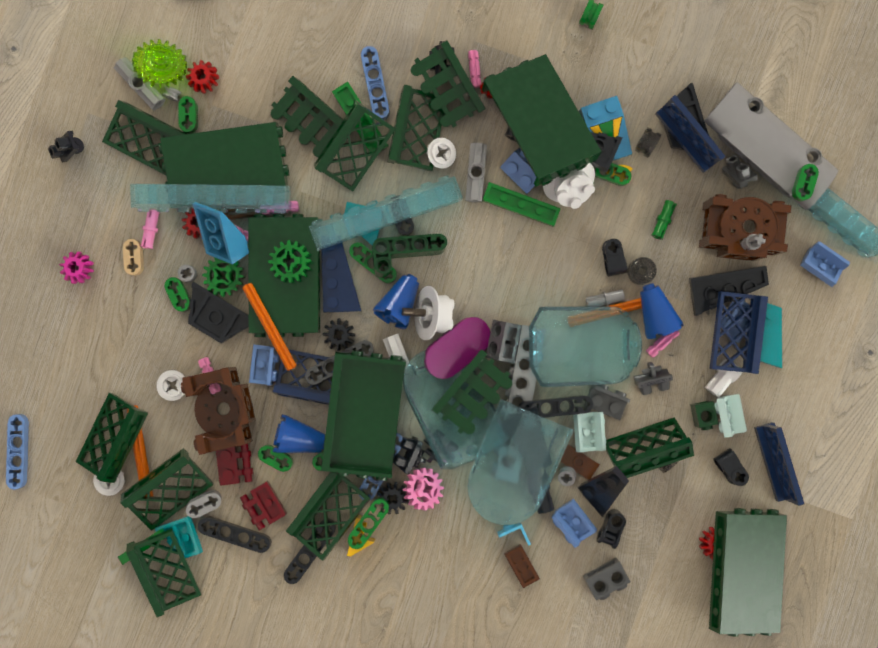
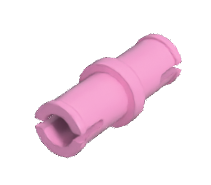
(150, 229)

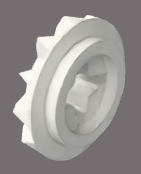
(449, 155)
(163, 385)
(112, 489)

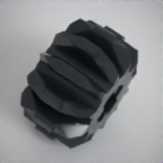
(332, 332)
(393, 490)

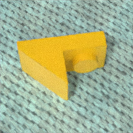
(351, 551)

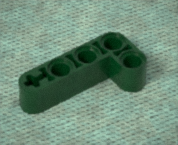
(409, 251)

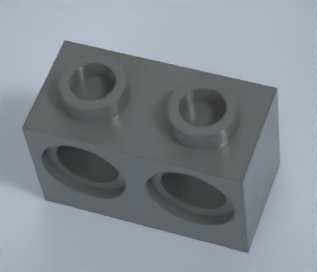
(503, 341)
(604, 574)

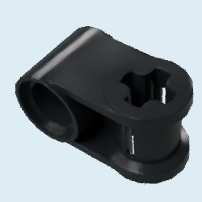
(614, 260)
(730, 465)
(610, 532)

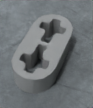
(201, 500)

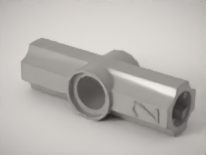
(146, 92)
(476, 161)

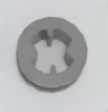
(171, 93)
(187, 267)
(565, 481)

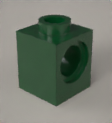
(698, 408)

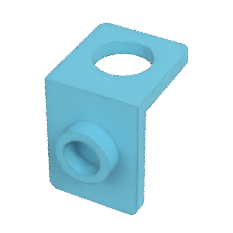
(510, 528)

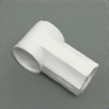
(395, 347)
(722, 380)

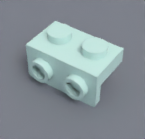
(731, 415)
(589, 432)

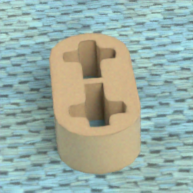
(128, 257)

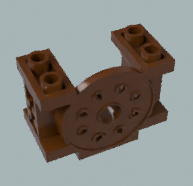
(720, 222)
(240, 410)

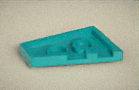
(772, 337)

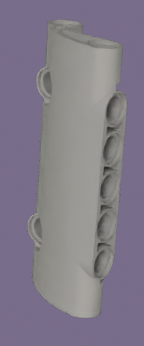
(767, 144)

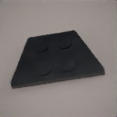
(690, 101)
(214, 315)

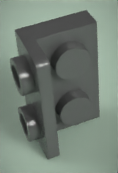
(607, 401)

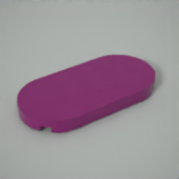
(456, 347)

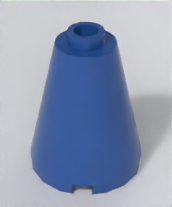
(398, 297)
(658, 312)
(297, 437)

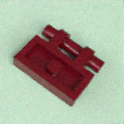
(228, 465)
(267, 502)

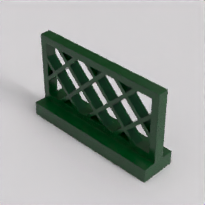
(147, 121)
(401, 121)
(340, 137)
(120, 444)
(652, 457)
(155, 478)
(313, 506)
(146, 575)

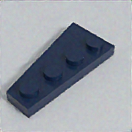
(337, 282)

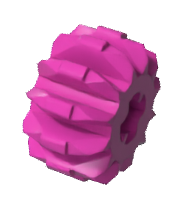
(69, 267)

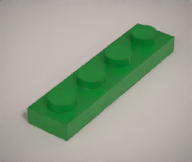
(346, 98)
(521, 204)

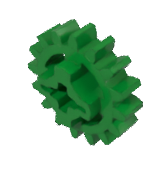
(281, 261)
(217, 281)

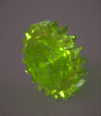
(159, 63)

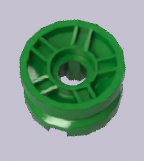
(591, 14)

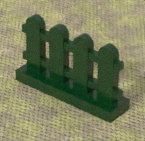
(447, 74)
(306, 107)
(474, 382)

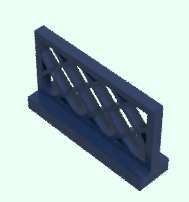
(689, 134)
(754, 337)
(300, 392)
(778, 463)

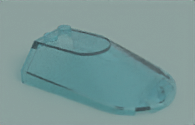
(583, 346)
(447, 444)
(515, 464)

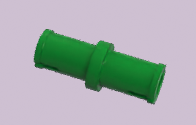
(664, 219)

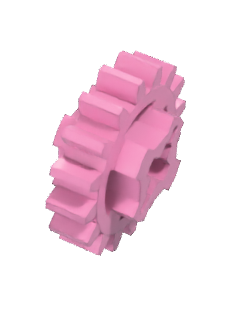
(422, 488)

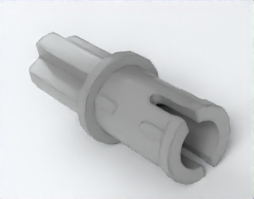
(753, 242)
(605, 298)

